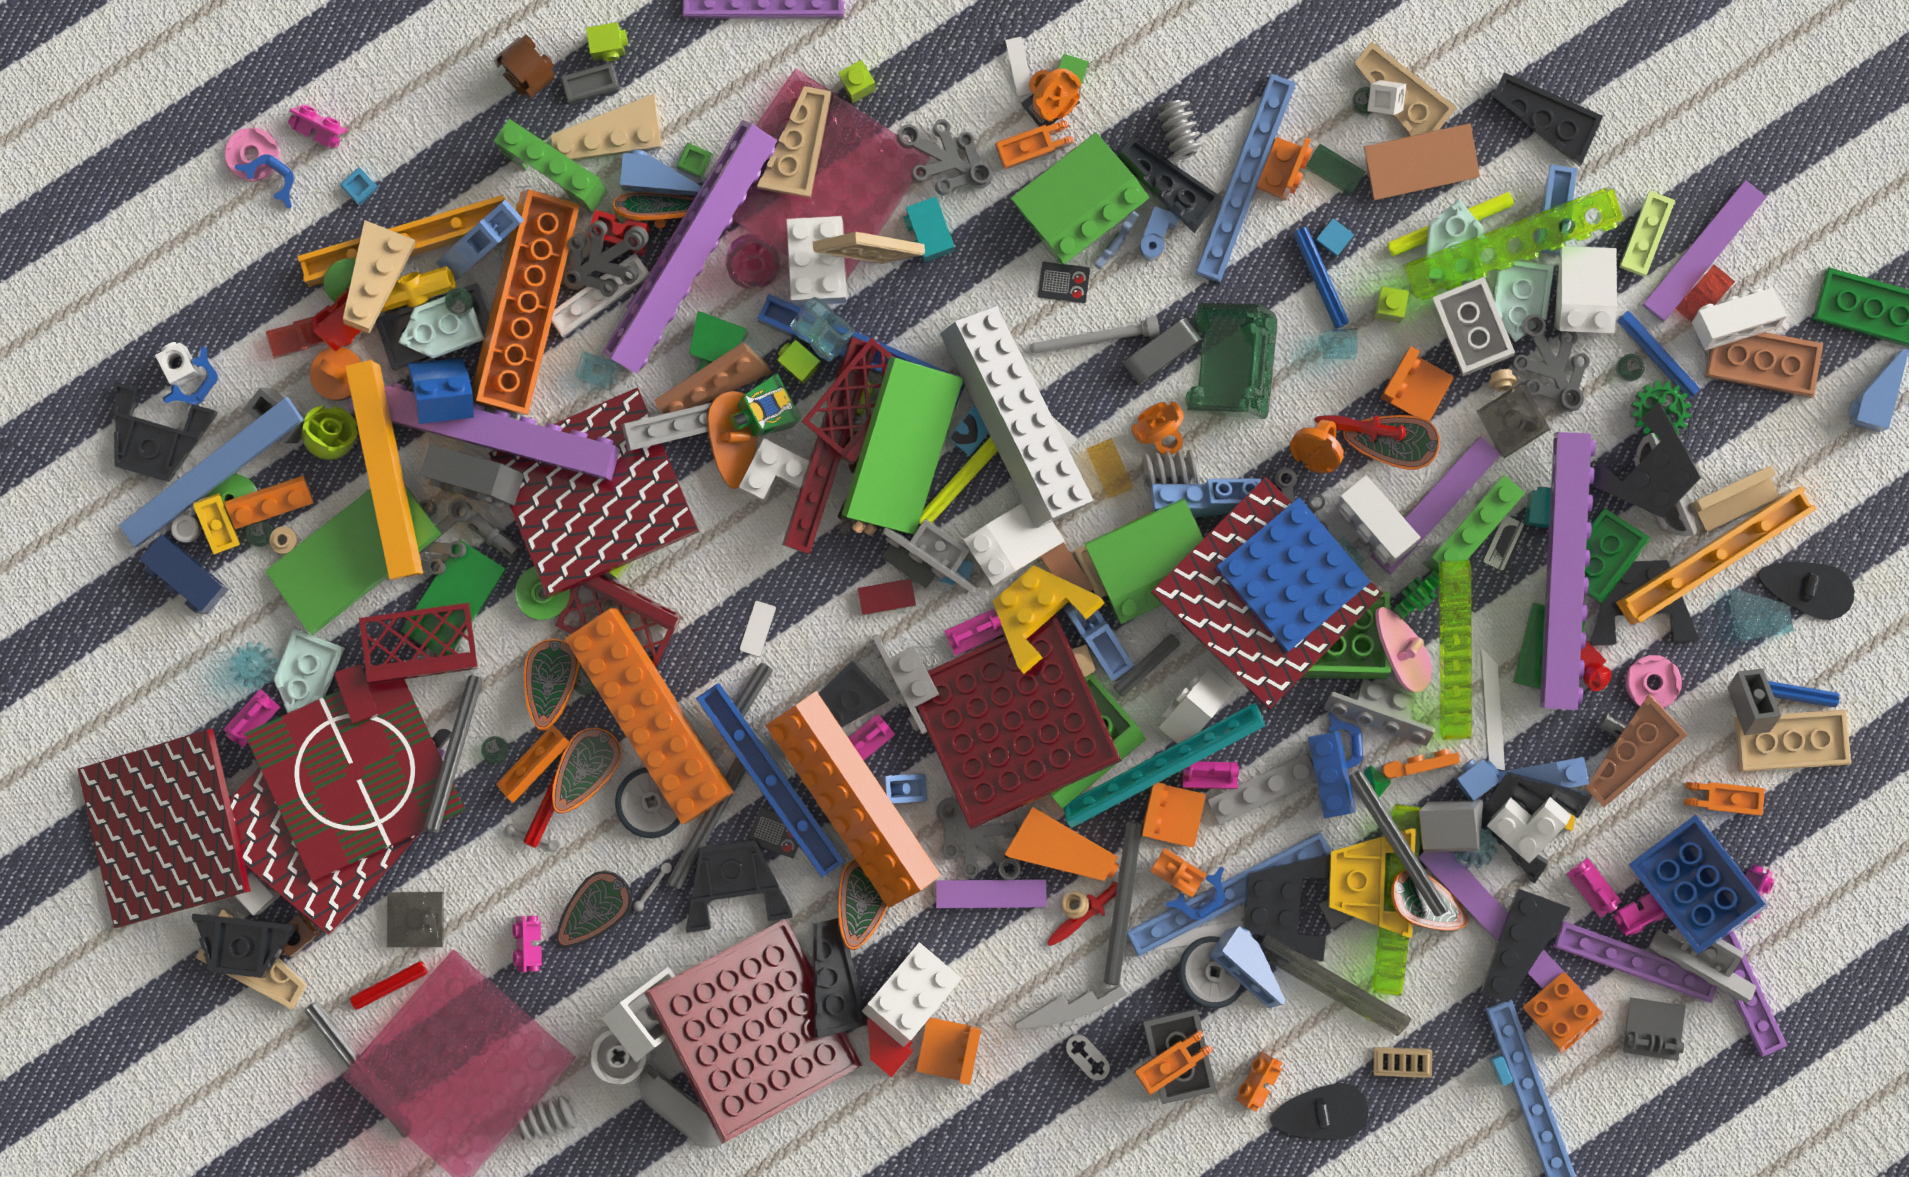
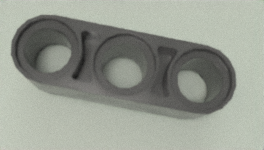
(1162, 351)

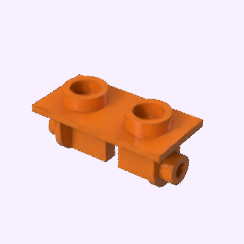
(1263, 1069)

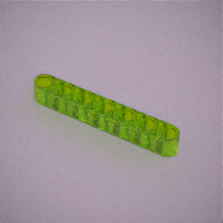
(1455, 649)
(1393, 947)

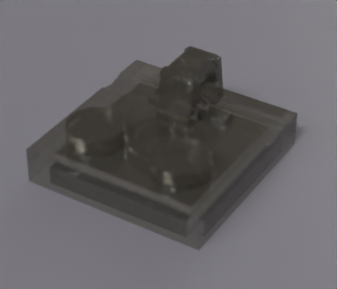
(1513, 420)
(415, 919)

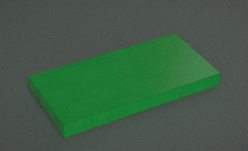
(1863, 306)
(464, 581)

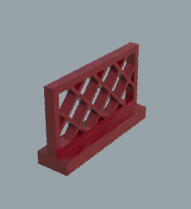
(852, 450)
(629, 599)
(421, 667)

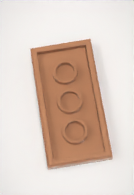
(1421, 161)
(1768, 363)

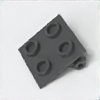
(1654, 1029)

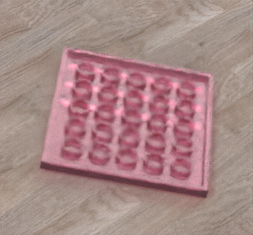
(857, 174)
(458, 1067)

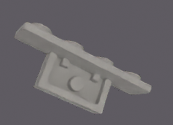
(936, 549)
(911, 678)
(1383, 710)
(1713, 964)

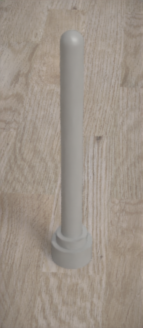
(1147, 328)

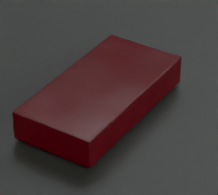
(886, 596)
(356, 694)

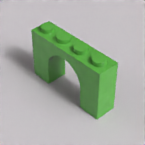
(531, 151)
(1476, 527)

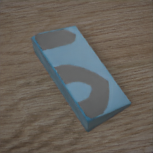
(969, 432)

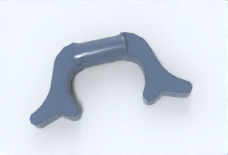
(1117, 241)

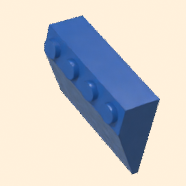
(1698, 884)

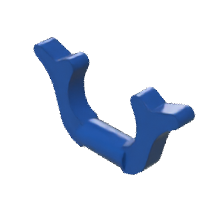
(276, 165)
(204, 388)
(1356, 736)
(1209, 907)

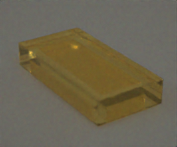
(1109, 468)

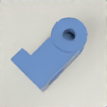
(1152, 242)

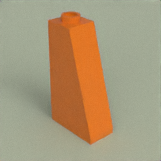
(1053, 845)

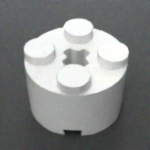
(608, 1067)

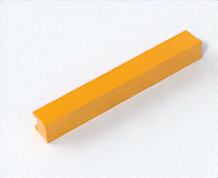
(428, 234)
(384, 470)
(1715, 556)

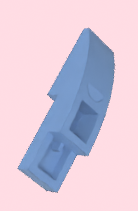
(481, 239)
(1204, 500)

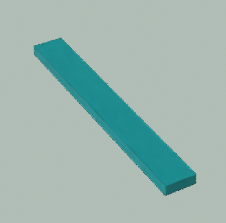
(1164, 765)

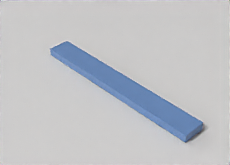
(1245, 178)
(211, 472)
(1175, 922)
(1529, 1090)

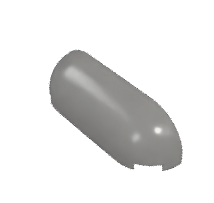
(1680, 518)
(677, 1108)

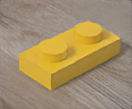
(216, 523)

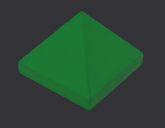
(1377, 780)

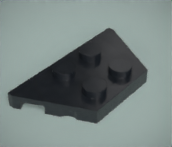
(241, 944)

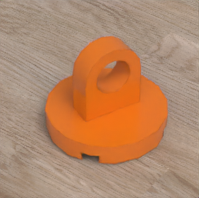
(1054, 93)
(330, 375)
(1158, 423)
(1318, 447)

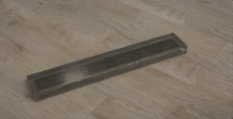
(1334, 986)

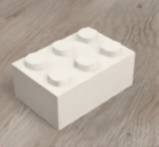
(813, 272)
(1473, 326)
(1377, 521)
(911, 994)
(635, 1021)

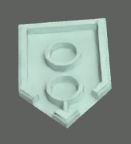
(1450, 228)
(1522, 293)
(438, 332)
(306, 669)

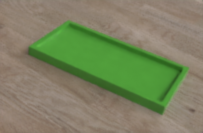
(902, 446)
(341, 562)

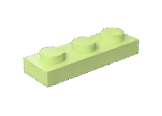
(1647, 233)

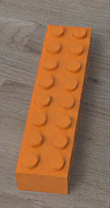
(524, 303)
(649, 715)
(852, 800)

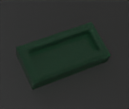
(1335, 169)

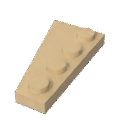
(1423, 106)
(612, 133)
(796, 157)
(375, 272)
(280, 983)

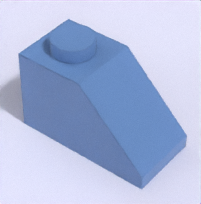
(904, 788)

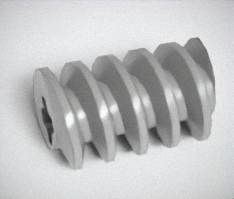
(1179, 129)
(1170, 467)
(548, 1119)

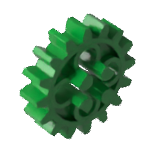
(1658, 394)
(1417, 594)

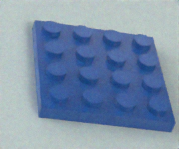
(1292, 575)

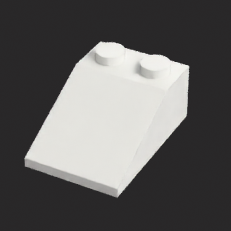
(1586, 290)
(1011, 543)

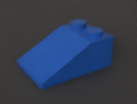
(441, 390)

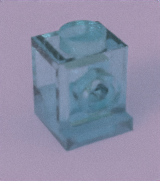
(1346, 351)
(605, 378)

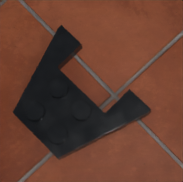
(149, 446)
(1661, 476)
(1638, 574)
(1530, 796)
(730, 872)
(1275, 900)

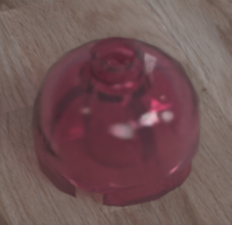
(752, 261)

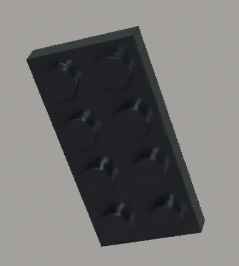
(394, 324)

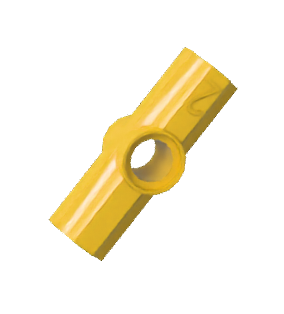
(417, 288)

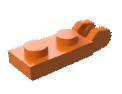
(1031, 145)
(1418, 764)
(1728, 798)
(1170, 1064)

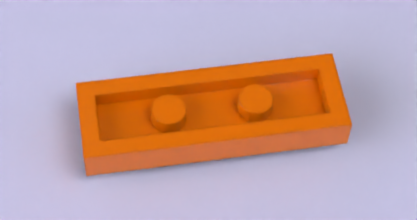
(269, 502)
(532, 763)

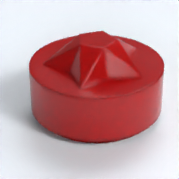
(1597, 676)

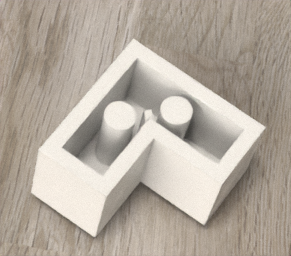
(770, 465)
(1195, 706)
(1528, 833)

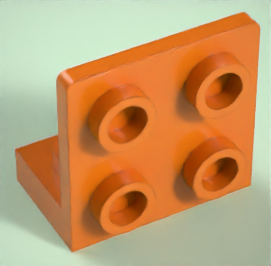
(1282, 167)
(1416, 386)
(1173, 814)
(1563, 1012)
(949, 1049)

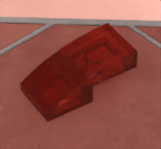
(1706, 291)
(292, 338)

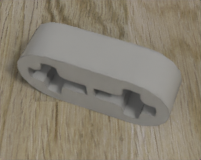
(1092, 1052)

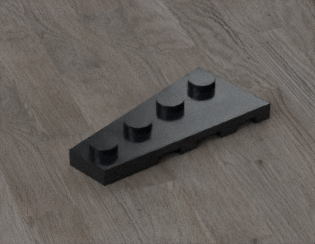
(1523, 937)

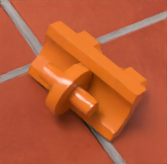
(1178, 872)

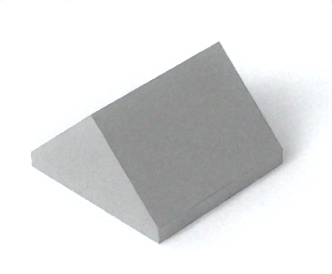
(1451, 825)

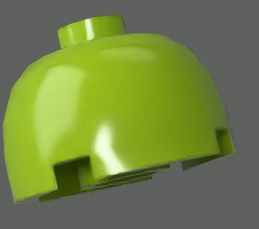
(329, 432)

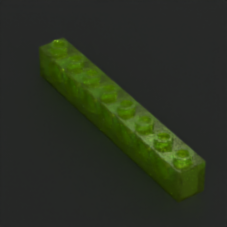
(1607, 217)

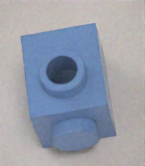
(1477, 778)

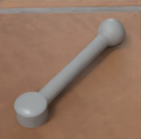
(553, 844)
(665, 869)

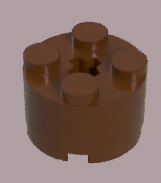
(525, 67)

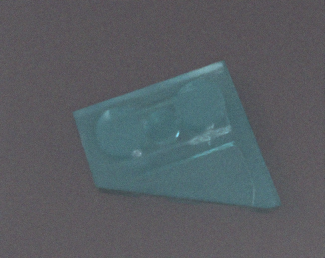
(1758, 616)

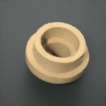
(1502, 380)
(289, 545)
(1069, 899)

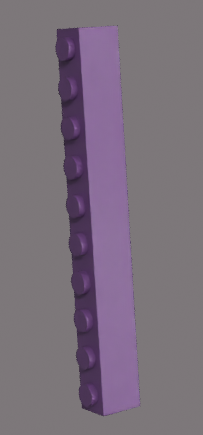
(690, 246)
(512, 436)
(1566, 570)

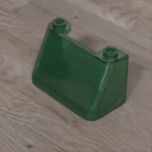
(1234, 360)

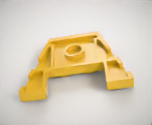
(1033, 602)
(1359, 882)

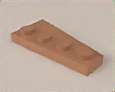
(723, 375)
(1637, 749)

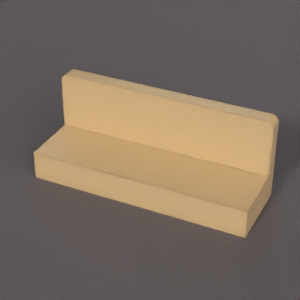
(1736, 499)

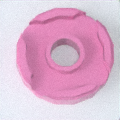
(244, 140)
(1653, 665)

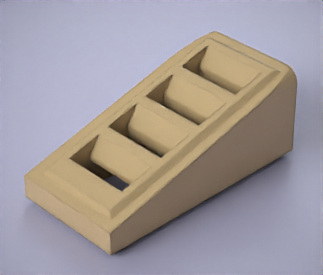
(1426, 1053)

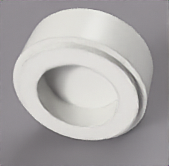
(185, 529)

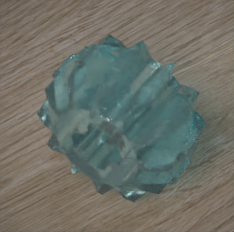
(264, 663)
(1485, 853)

